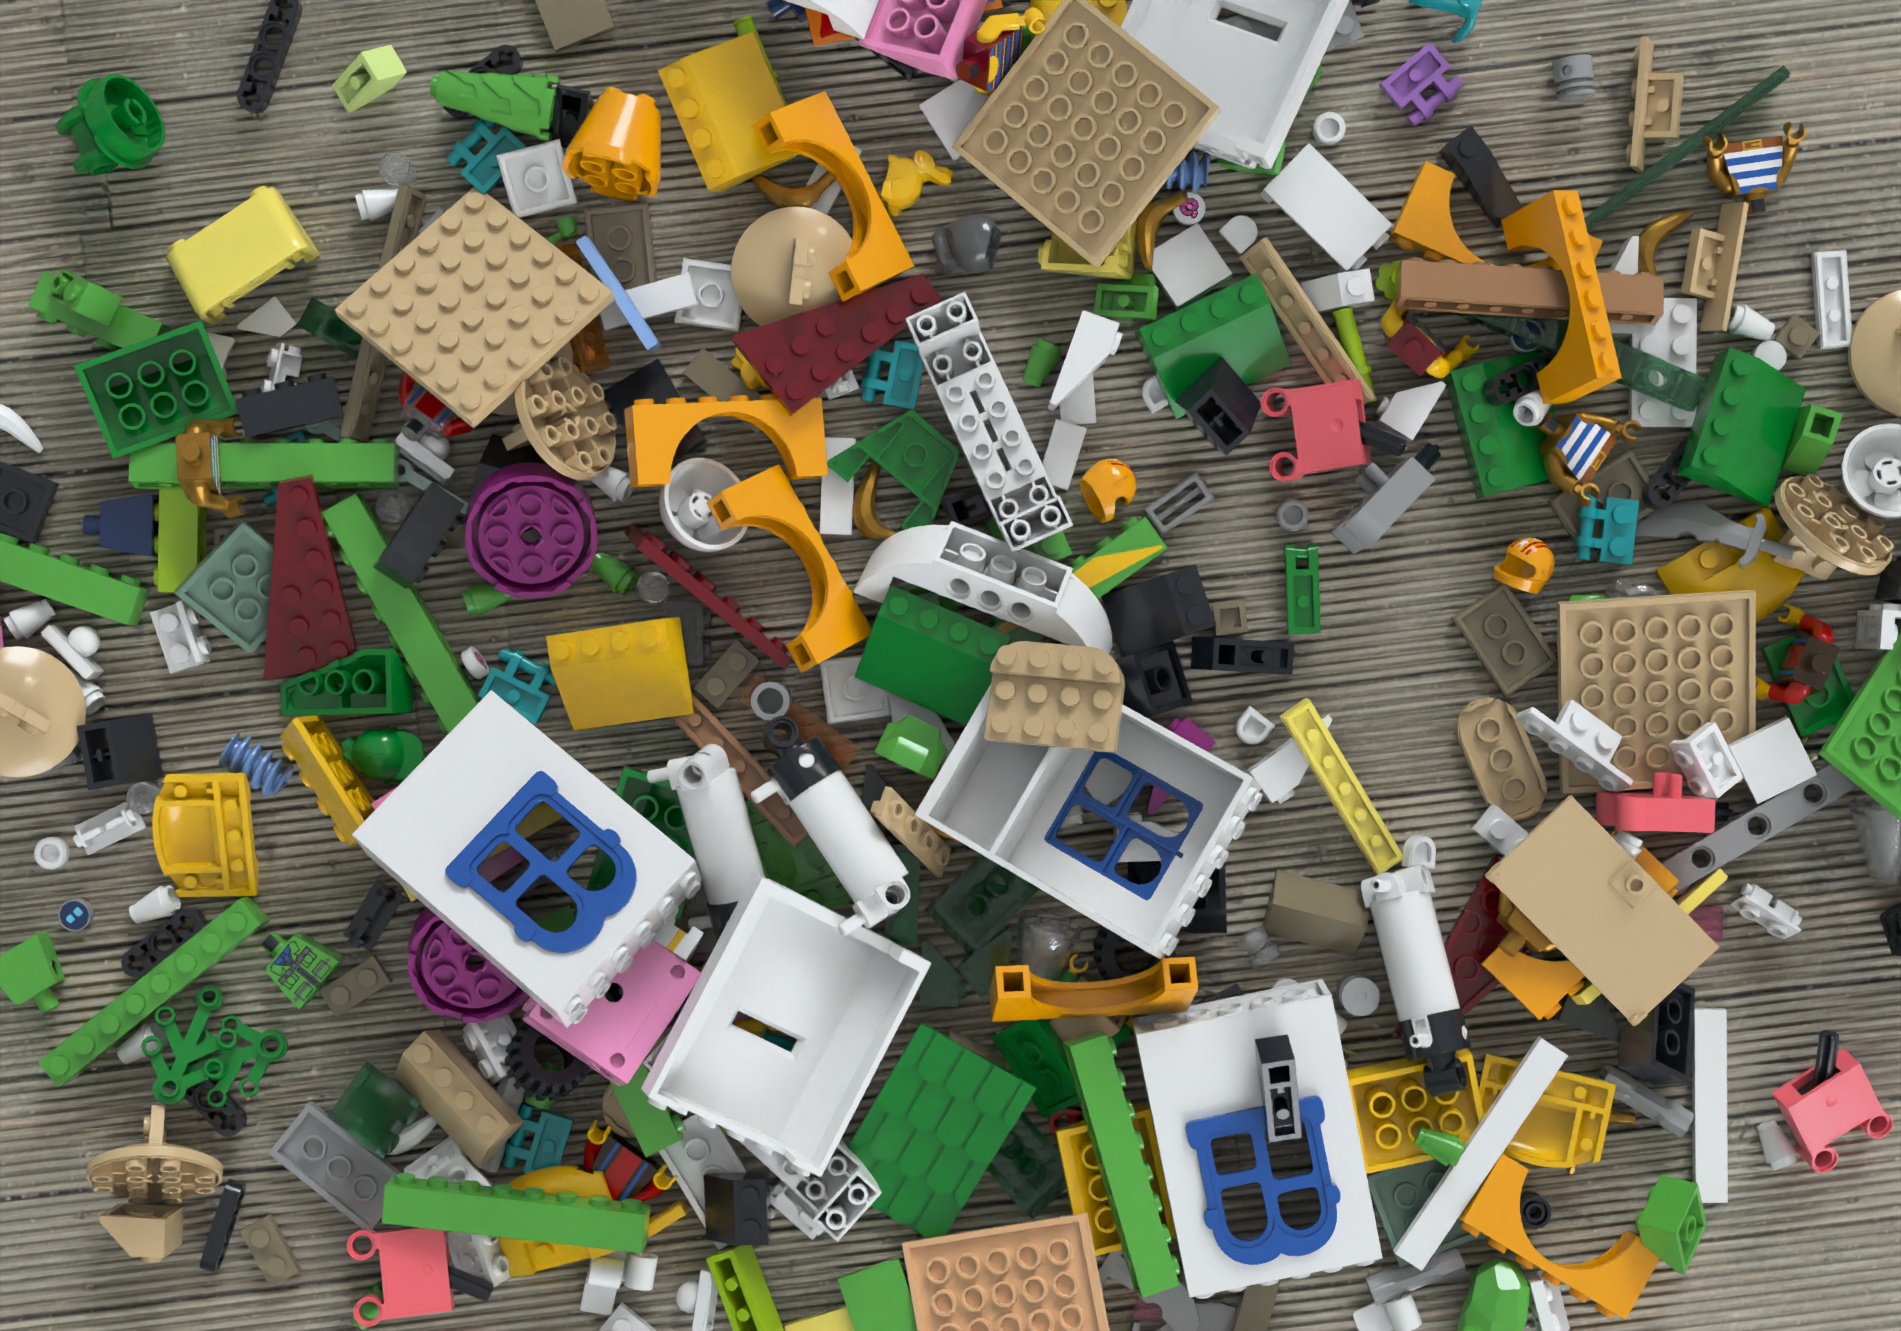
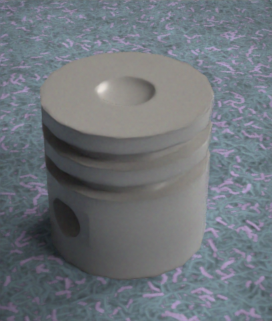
(1574, 78)
(771, 700)
(1357, 994)

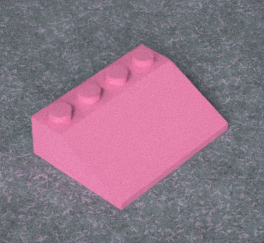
(924, 32)

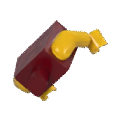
(996, 48)
(1419, 346)

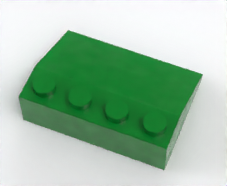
(1226, 324)
(156, 388)
(1742, 427)
(1495, 444)
(930, 655)
(657, 805)

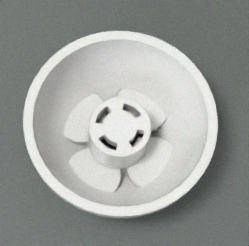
(1870, 454)
(685, 506)

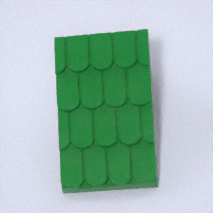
(937, 1127)

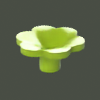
(1386, 279)

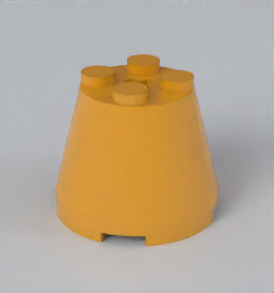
(618, 147)

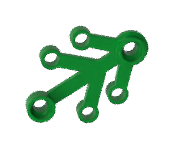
(187, 1050)
(235, 1058)

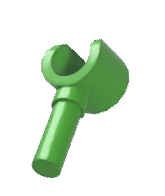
(567, 229)

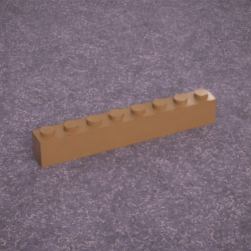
(1521, 291)

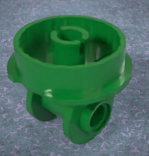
(113, 125)

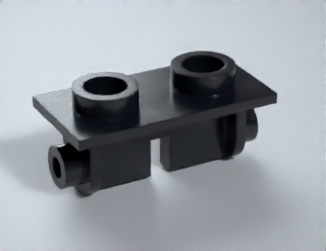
(373, 916)

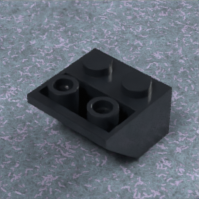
(1221, 406)
(120, 751)

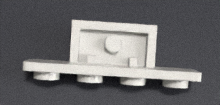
(1580, 739)

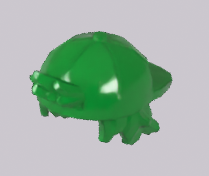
(384, 753)

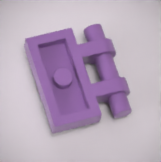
(1414, 77)

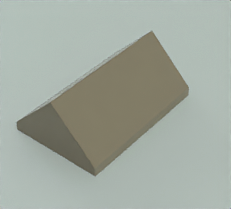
(1316, 912)

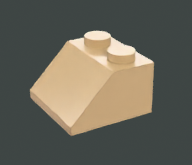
(145, 1229)

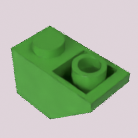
(84, 297)
(1811, 439)

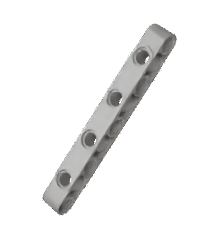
(1774, 815)

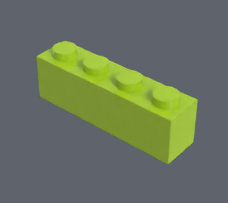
(180, 538)
(743, 1289)

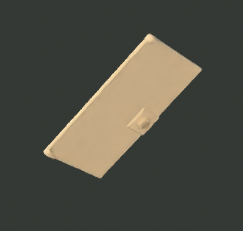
(1602, 910)

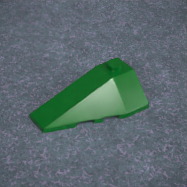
(359, 684)

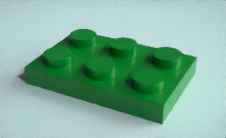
(1817, 709)
(1040, 1059)

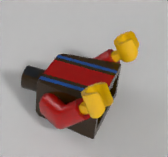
(1805, 663)
(624, 1166)

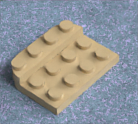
(1055, 697)

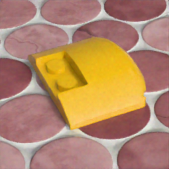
(1716, 569)
(206, 834)
(1564, 1124)
(529, 1256)

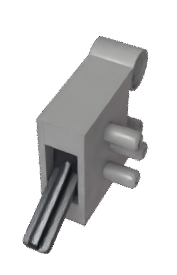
(1386, 498)

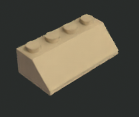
(457, 1096)

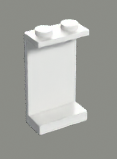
(1328, 208)

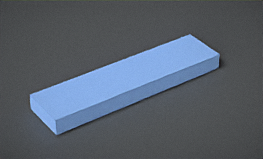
(621, 297)

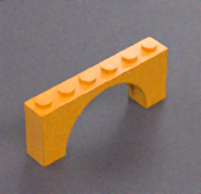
(817, 132)
(1427, 223)
(1588, 351)
(657, 429)
(772, 505)
(1544, 983)
(1161, 989)
(1609, 1280)

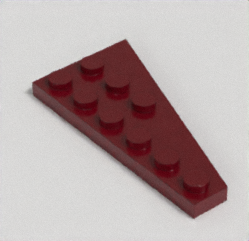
(820, 346)
(704, 591)
(306, 601)
(1472, 941)

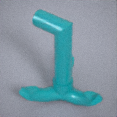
(1464, 8)

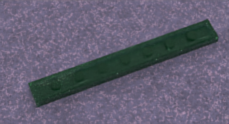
(1686, 147)

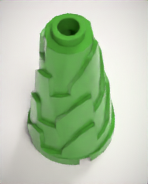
(514, 101)

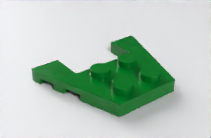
(912, 455)

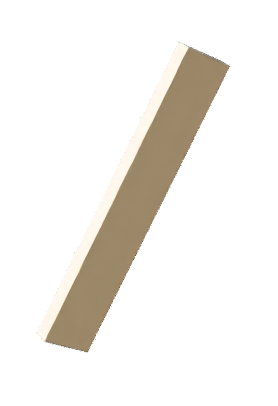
(1301, 316)

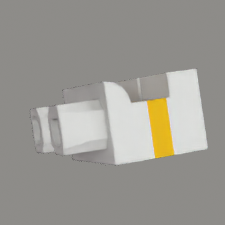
(678, 941)

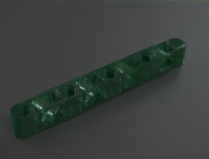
(1679, 387)

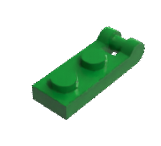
(1302, 590)

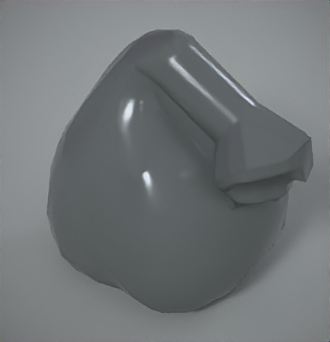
(966, 244)

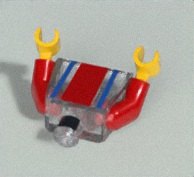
(427, 413)

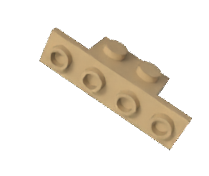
(1656, 105)
(1714, 265)
(911, 831)

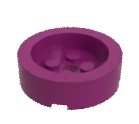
(525, 498)
(448, 982)

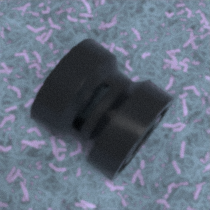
(1531, 1203)

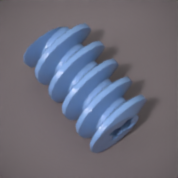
(1191, 172)
(257, 767)

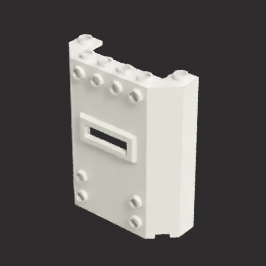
(1245, 74)
(805, 978)

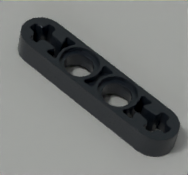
(276, 54)

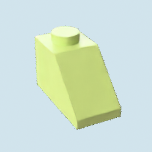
(369, 77)

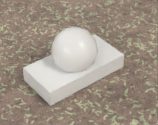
(428, 456)
(76, 648)
(699, 1299)

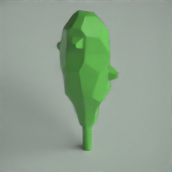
(1496, 1298)

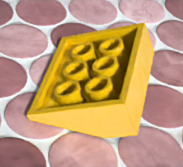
(718, 101)
(622, 673)
(329, 774)
(1395, 1103)
(1086, 1185)

